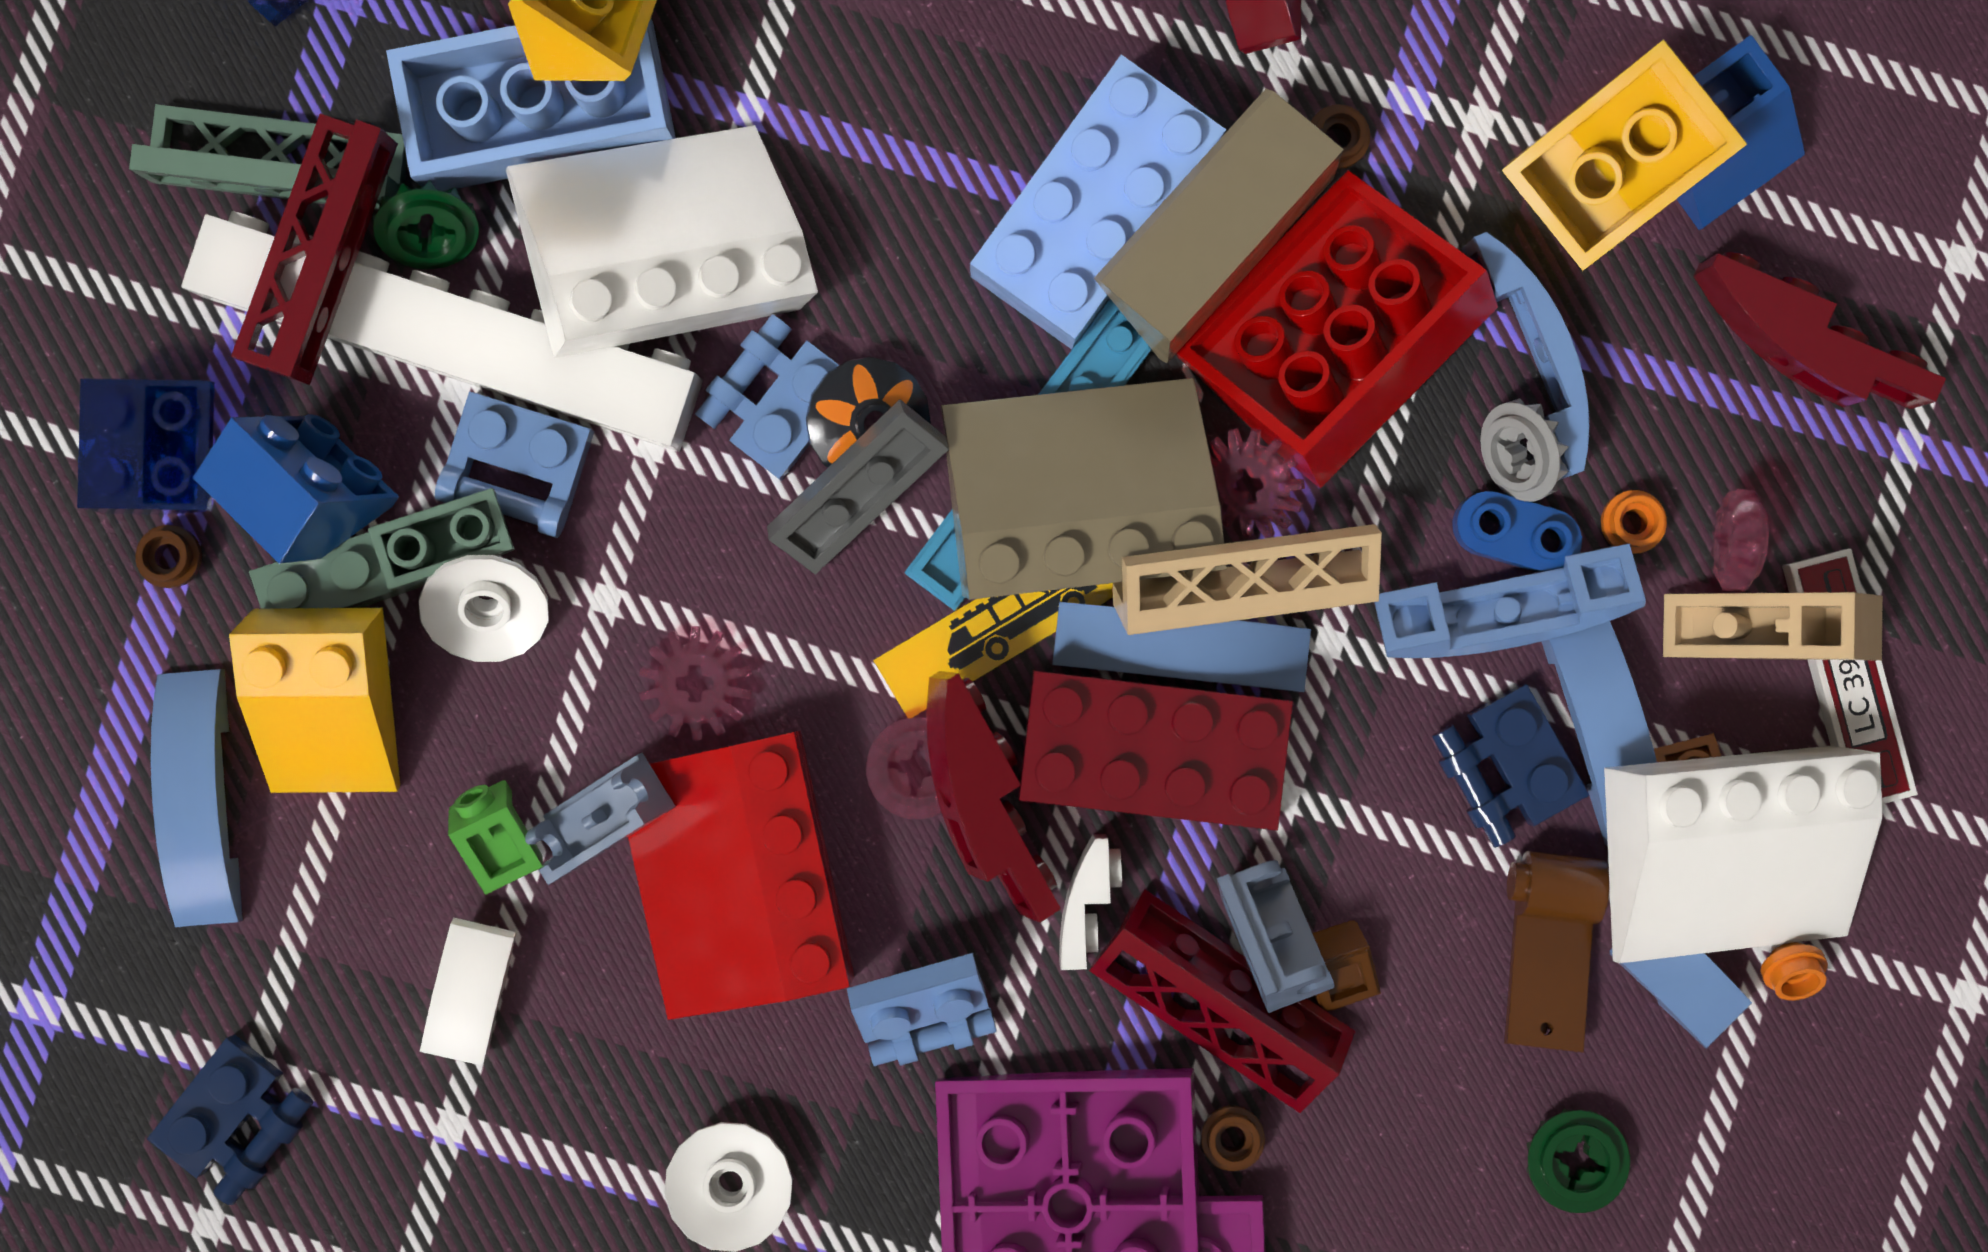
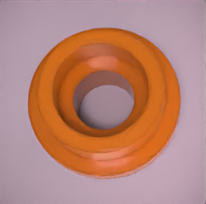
(1652, 520)
(1795, 971)

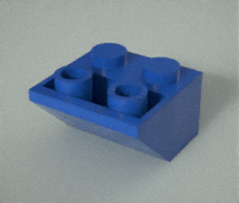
(1764, 114)
(293, 484)

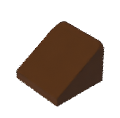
(1349, 964)

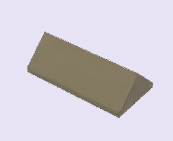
(1219, 222)

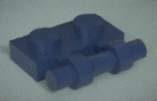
(1526, 756)
(214, 1109)

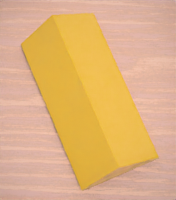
(581, 37)

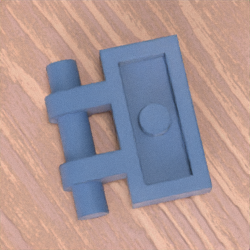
(776, 427)
(922, 1010)

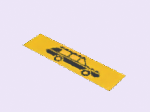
(977, 639)

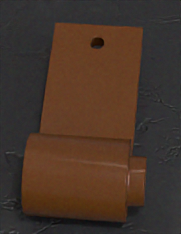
(1551, 947)

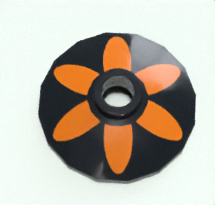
(851, 393)

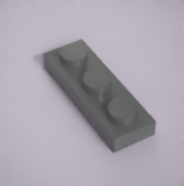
(857, 487)

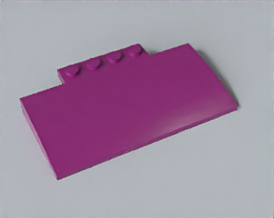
(1081, 1166)

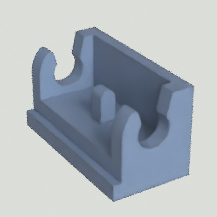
(600, 817)
(1274, 935)

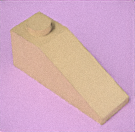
(1773, 626)

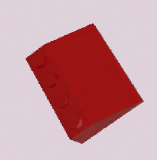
(1339, 326)
(740, 881)

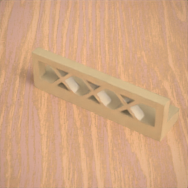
(1251, 589)

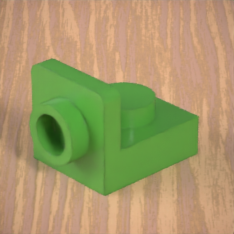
(492, 836)

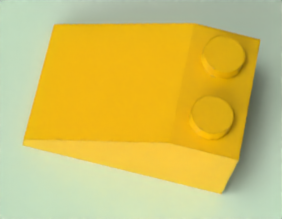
(1624, 155)
(317, 698)

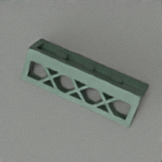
(219, 171)

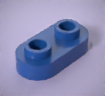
(1519, 531)

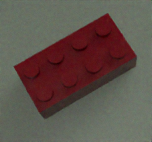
(1155, 750)

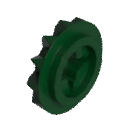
(451, 234)
(1590, 1186)

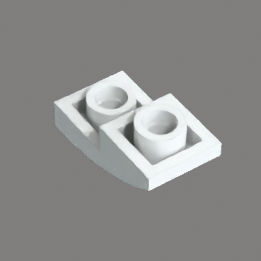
(1090, 884)
(467, 991)

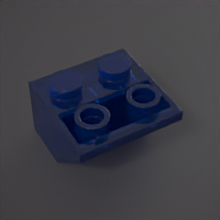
(144, 445)

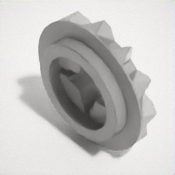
(1507, 457)

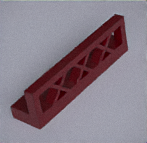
(328, 255)
(1195, 962)

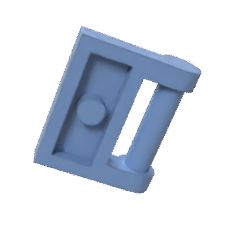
(522, 444)

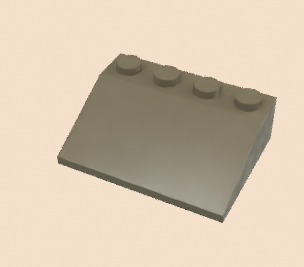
(1076, 481)

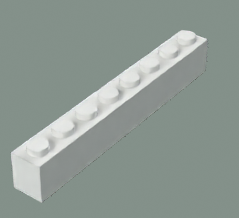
(462, 337)

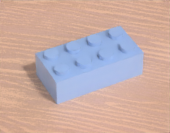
(476, 109)
(1091, 197)

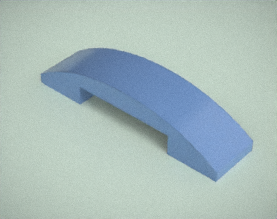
(1547, 341)
(1511, 611)
(1217, 652)
(1601, 706)
(190, 798)

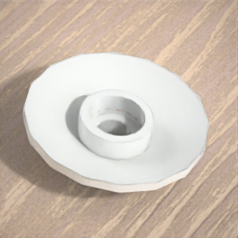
(482, 627)
(722, 1217)

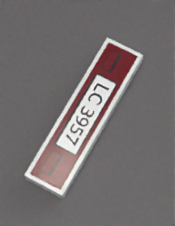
(1854, 692)

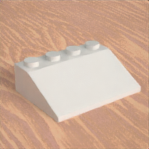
(659, 239)
(1738, 849)

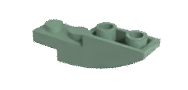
(388, 557)

